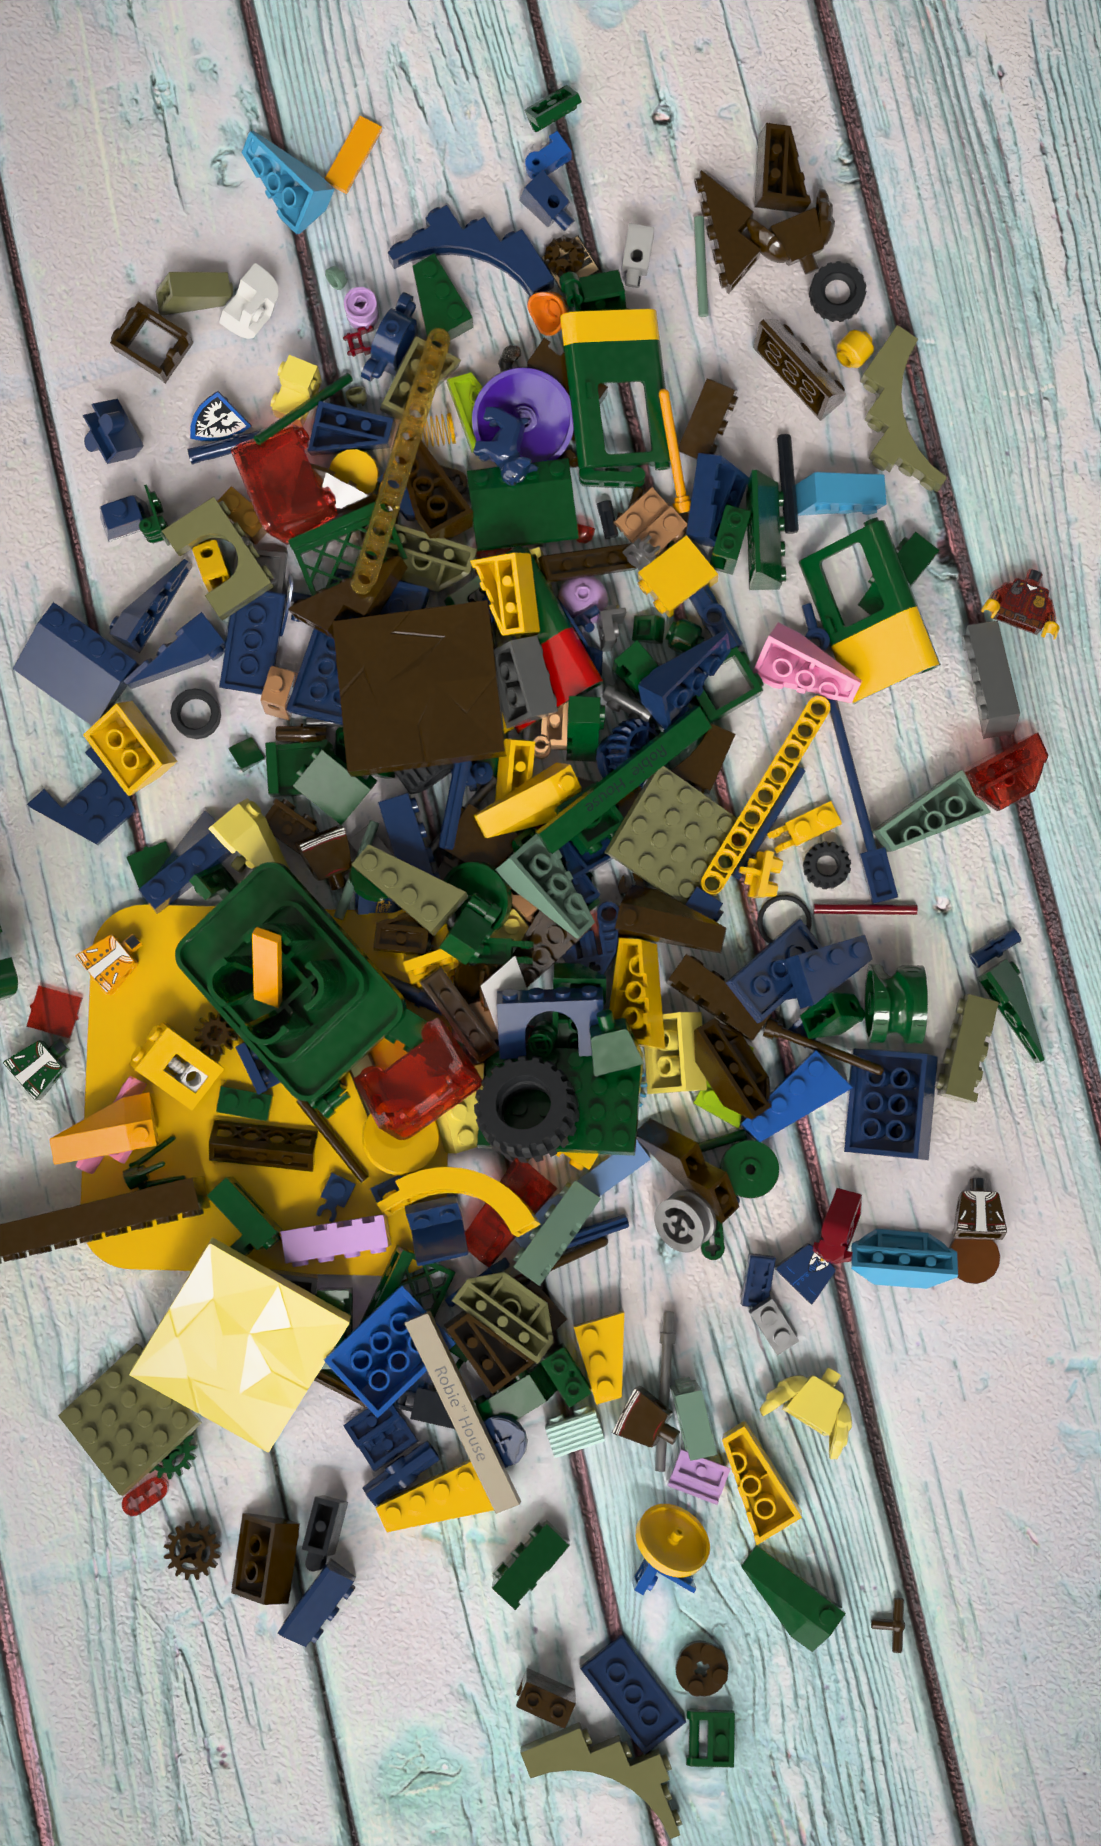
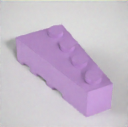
(336, 1238)

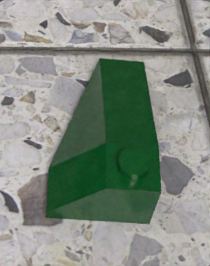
(798, 1605)

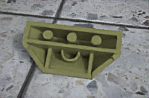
(431, 561)
(509, 1311)

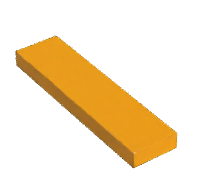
(267, 967)

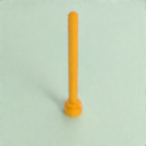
(682, 501)

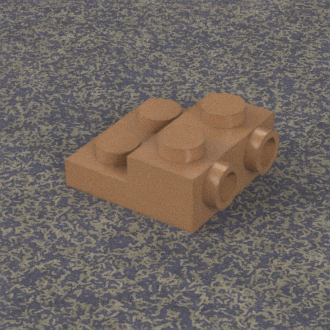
(651, 517)

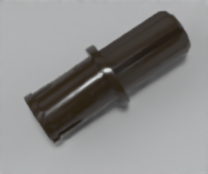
(300, 733)

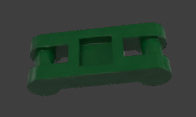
(612, 478)

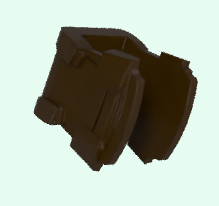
(471, 977)

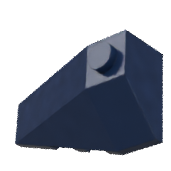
(675, 683)

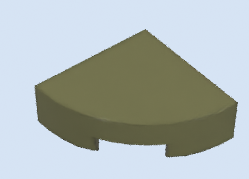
(239, 864)

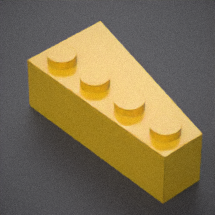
(638, 991)
(437, 1499)

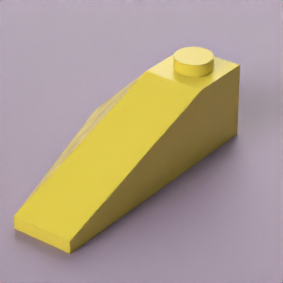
(248, 832)

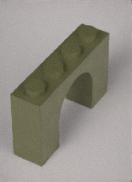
(211, 522)

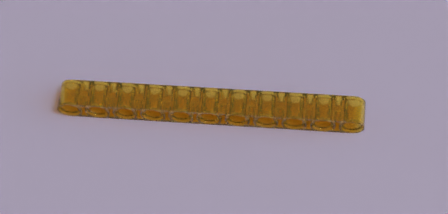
(405, 449)

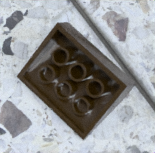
(798, 368)

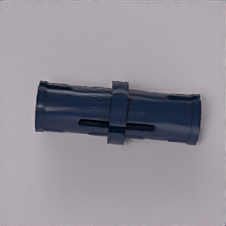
(995, 947)

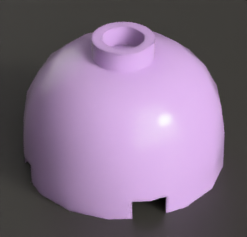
(582, 594)

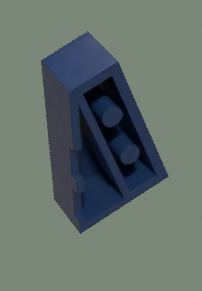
(825, 968)

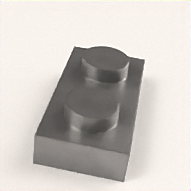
(773, 1325)

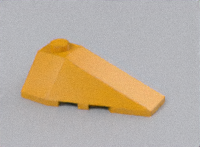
(114, 1129)

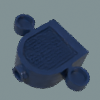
(392, 339)

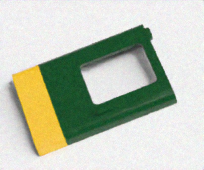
(613, 349)

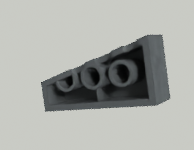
(991, 679)

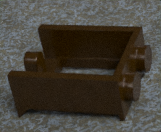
(133, 323)

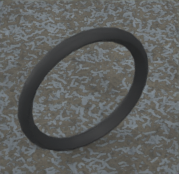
(778, 898)

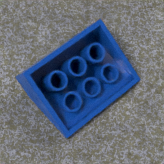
(380, 1356)

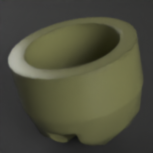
(356, 395)

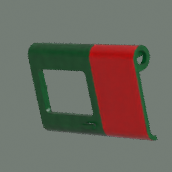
(563, 651)

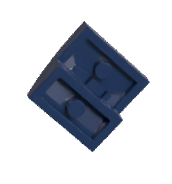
(380, 1437)

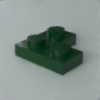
(213, 882)

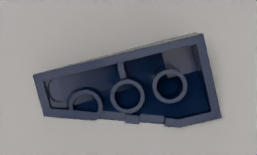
(143, 615)
(195, 645)

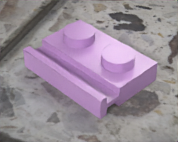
(699, 1477)

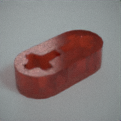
(142, 1490)

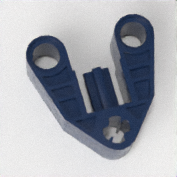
(609, 943)

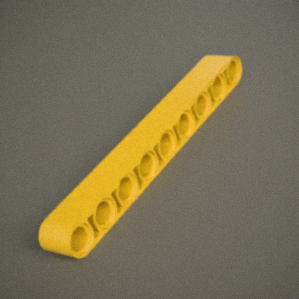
(768, 784)

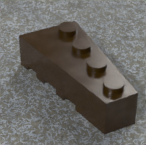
(713, 995)

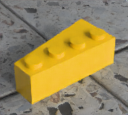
(762, 1490)

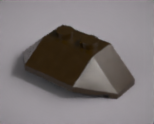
(732, 1069)

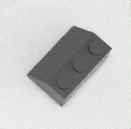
(524, 682)

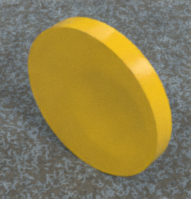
(396, 1155)
(672, 1540)

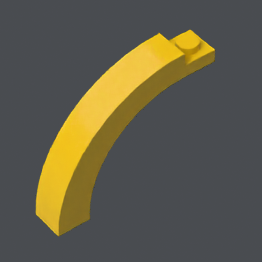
(462, 1181)

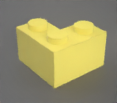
(299, 383)

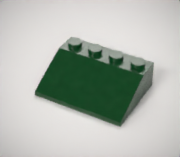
(525, 513)
(764, 533)

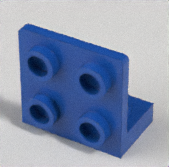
(646, 1579)

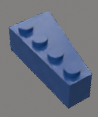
(800, 1093)

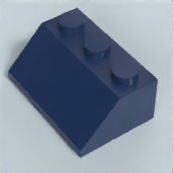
(318, 1604)

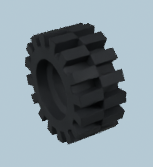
(827, 849)

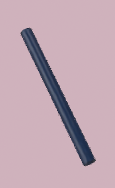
(769, 820)

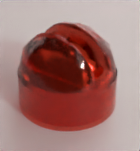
(585, 533)

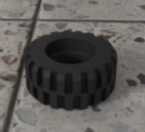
(508, 1082)

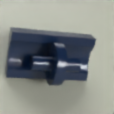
(480, 773)

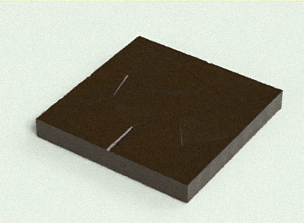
(419, 688)

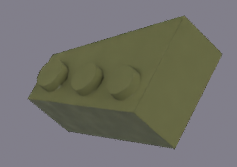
(398, 392)

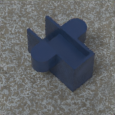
(111, 432)

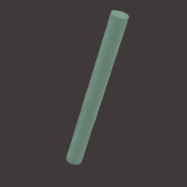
(701, 266)
(349, 888)

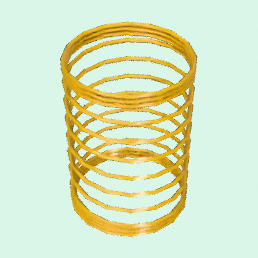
(450, 424)

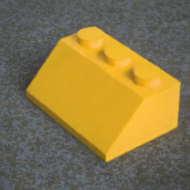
(129, 747)

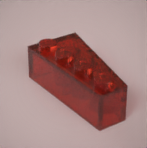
(488, 1232)

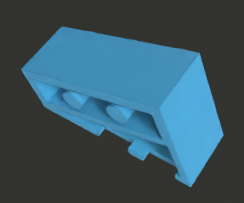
(840, 493)

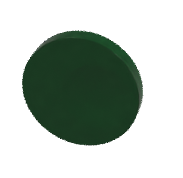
(485, 882)

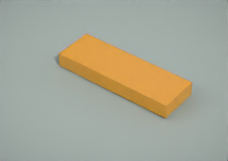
(353, 154)

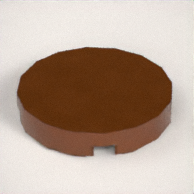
(976, 1259)

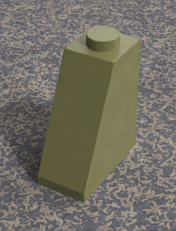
(193, 291)

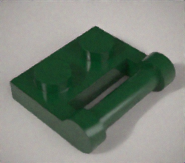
(719, 1738)

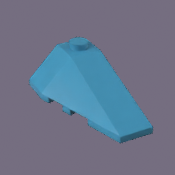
(293, 186)

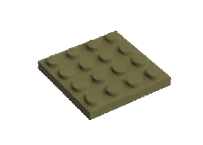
(671, 835)
(127, 1424)

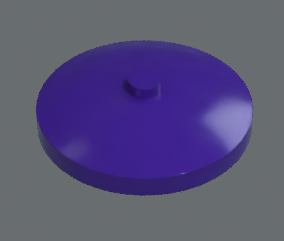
(529, 395)

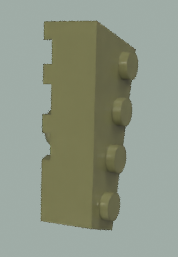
(415, 891)
(967, 1048)

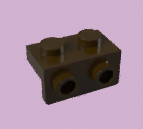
(289, 825)

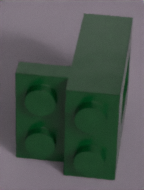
(246, 1216)

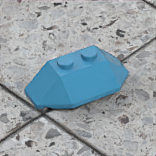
(903, 1259)

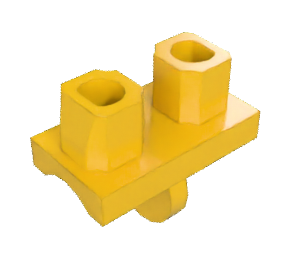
(758, 874)

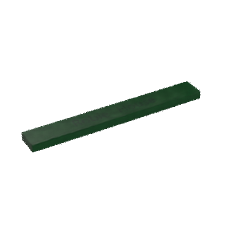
(623, 779)

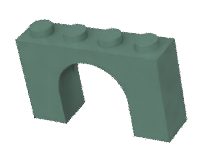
(693, 1418)

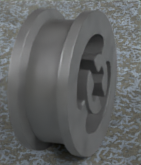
(698, 1223)

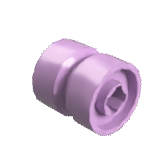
(361, 307)

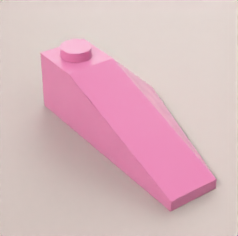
(799, 664)

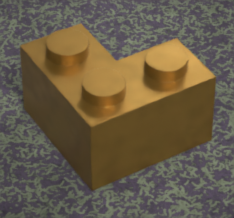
(244, 514)

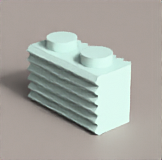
(574, 1431)

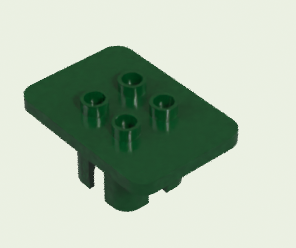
(332, 993)

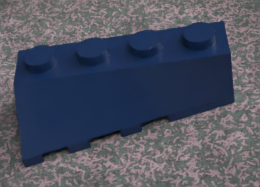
(194, 854)

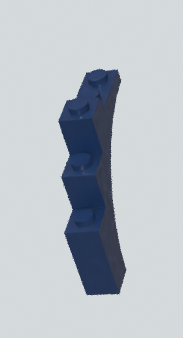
(446, 237)

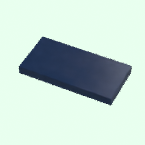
(252, 643)
(765, 979)
(633, 1694)

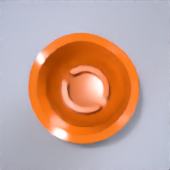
(546, 311)

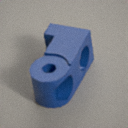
(548, 158)

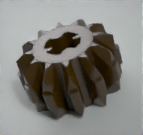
(208, 1029)

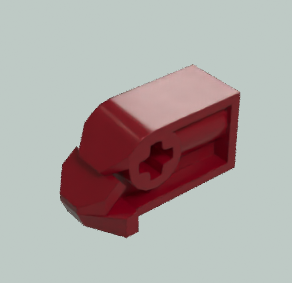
(839, 1227)

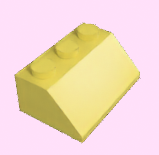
(675, 1066)

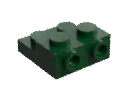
(598, 831)

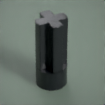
(607, 518)

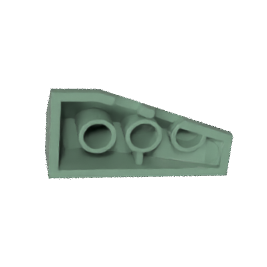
(547, 886)

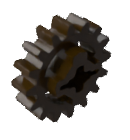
(187, 1541)

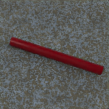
(867, 909)

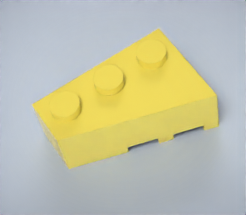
(459, 1124)

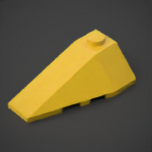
(530, 803)

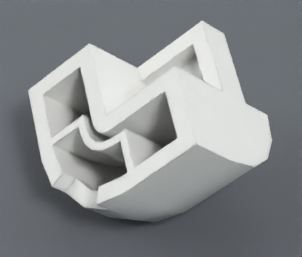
(251, 304)

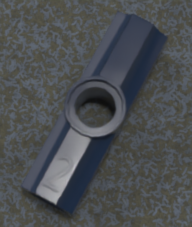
(706, 603)
(401, 1473)

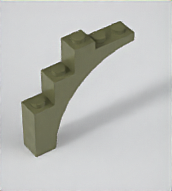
(887, 415)
(570, 1751)

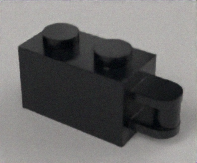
(426, 1406)
(323, 1530)

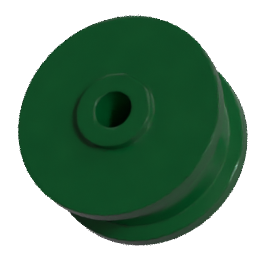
(751, 1168)

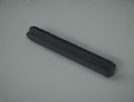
(787, 483)

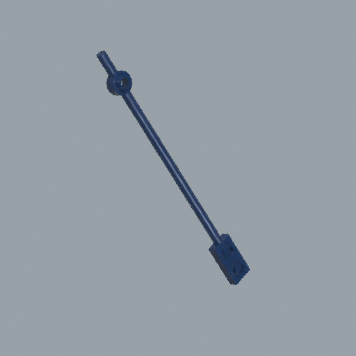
(874, 861)

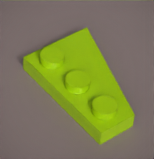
(464, 392)

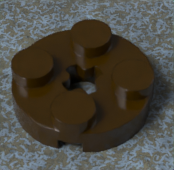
(697, 1683)

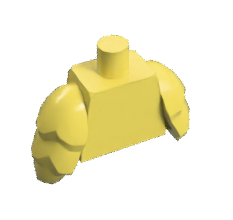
(816, 1405)

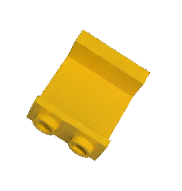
(676, 576)

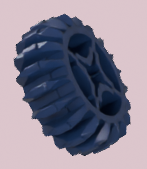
(628, 739)

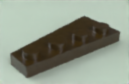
(549, 945)

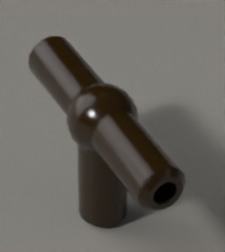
(897, 1625)

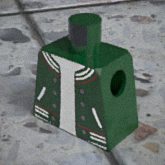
(38, 1066)

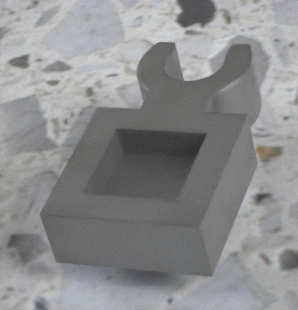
(641, 552)

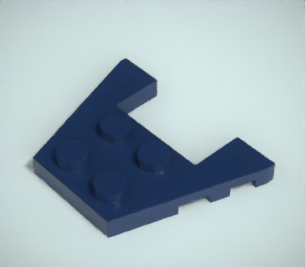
(95, 810)
(580, 865)

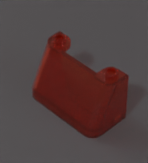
(283, 484)
(419, 1084)

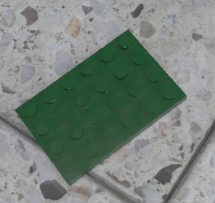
(605, 1102)

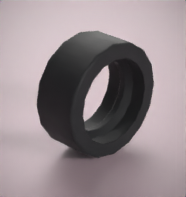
(180, 701)

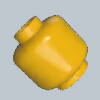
(854, 349)

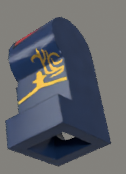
(365, 907)

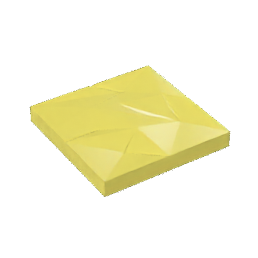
(240, 1345)

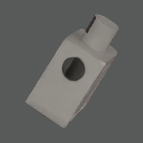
(638, 245)

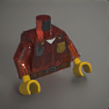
(1024, 605)

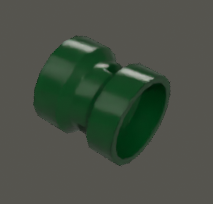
(542, 1038)

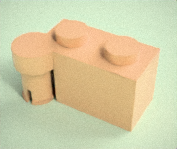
(552, 733)

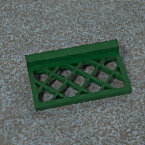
(331, 532)
(393, 1279)

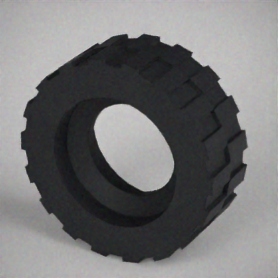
(842, 272)

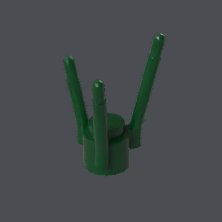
(138, 1175)

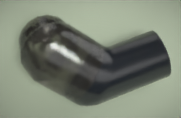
(508, 357)

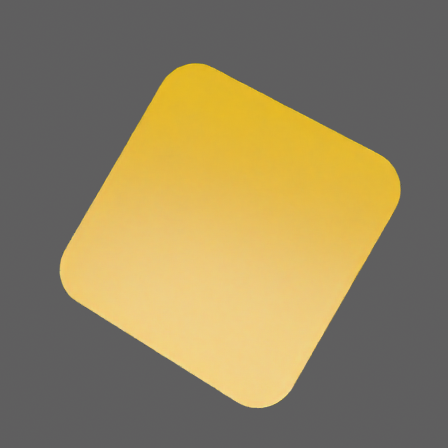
(162, 993)

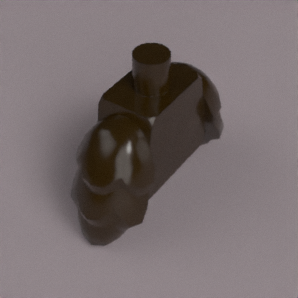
(796, 237)

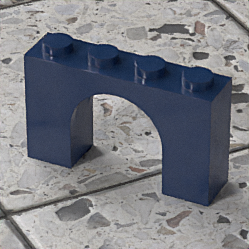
(518, 1007)

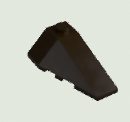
(435, 499)

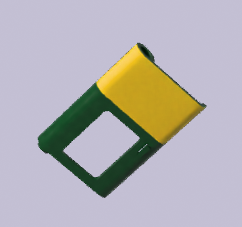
(887, 643)

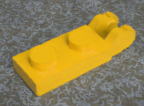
(807, 826)

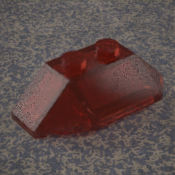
(1008, 772)

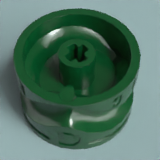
(896, 1003)

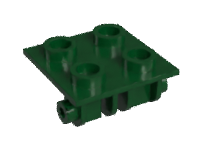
(153, 526)

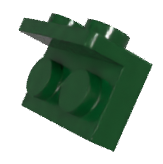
(552, 107)

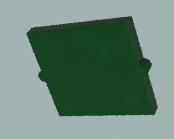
(148, 862)

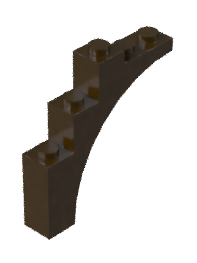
(697, 770)

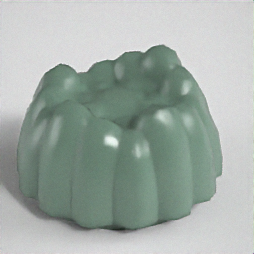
(336, 277)

